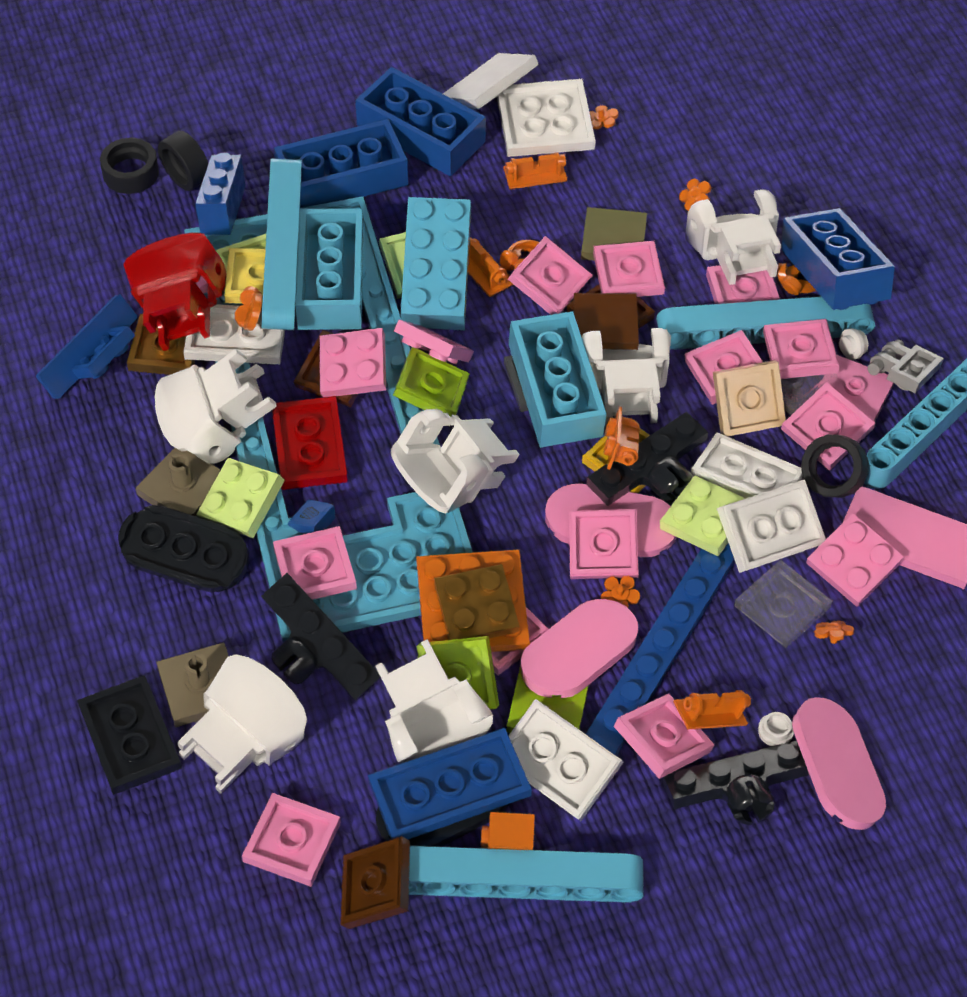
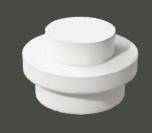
(853, 343)
(775, 729)

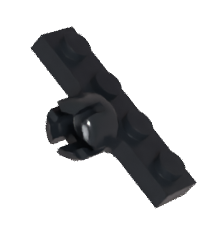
(656, 463)
(315, 641)
(738, 781)

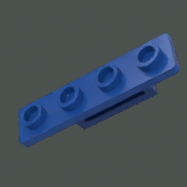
(91, 348)

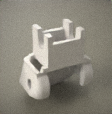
(738, 240)
(630, 376)
(198, 398)
(458, 469)
(430, 708)
(247, 720)

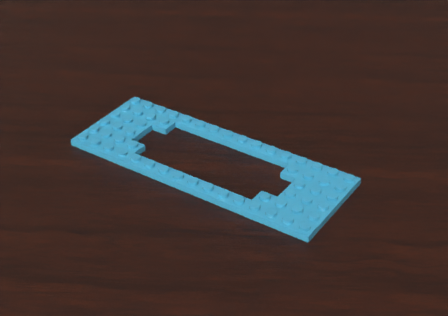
(379, 557)

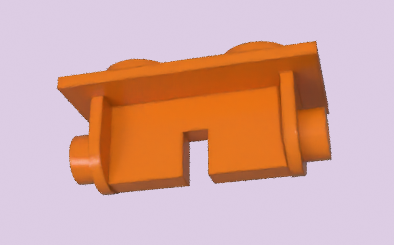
(527, 173)
(486, 270)
(621, 440)
(712, 711)

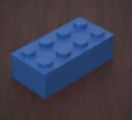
(424, 120)
(348, 163)
(837, 259)

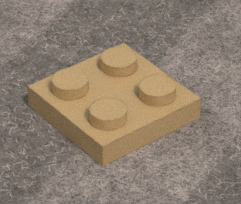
(749, 398)

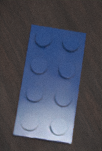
(449, 785)

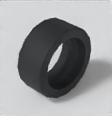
(183, 160)
(131, 181)
(809, 466)

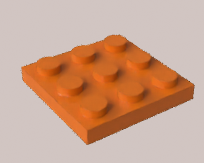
(442, 565)

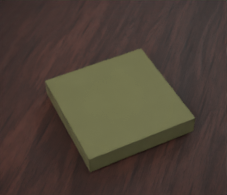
(611, 227)

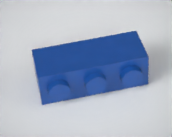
(220, 194)

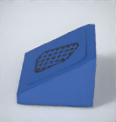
(313, 517)

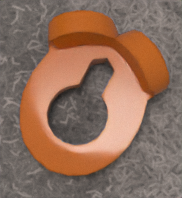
(510, 258)
(787, 278)
(248, 313)

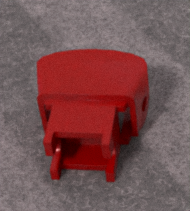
(166, 287)

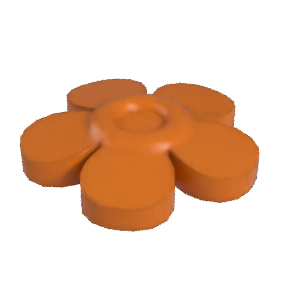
(603, 117)
(696, 192)
(621, 593)
(835, 630)

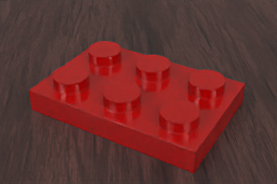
(309, 443)

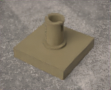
(179, 482)
(188, 678)

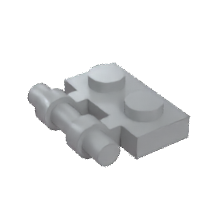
(905, 366)

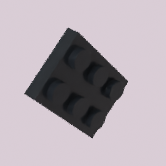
(129, 734)

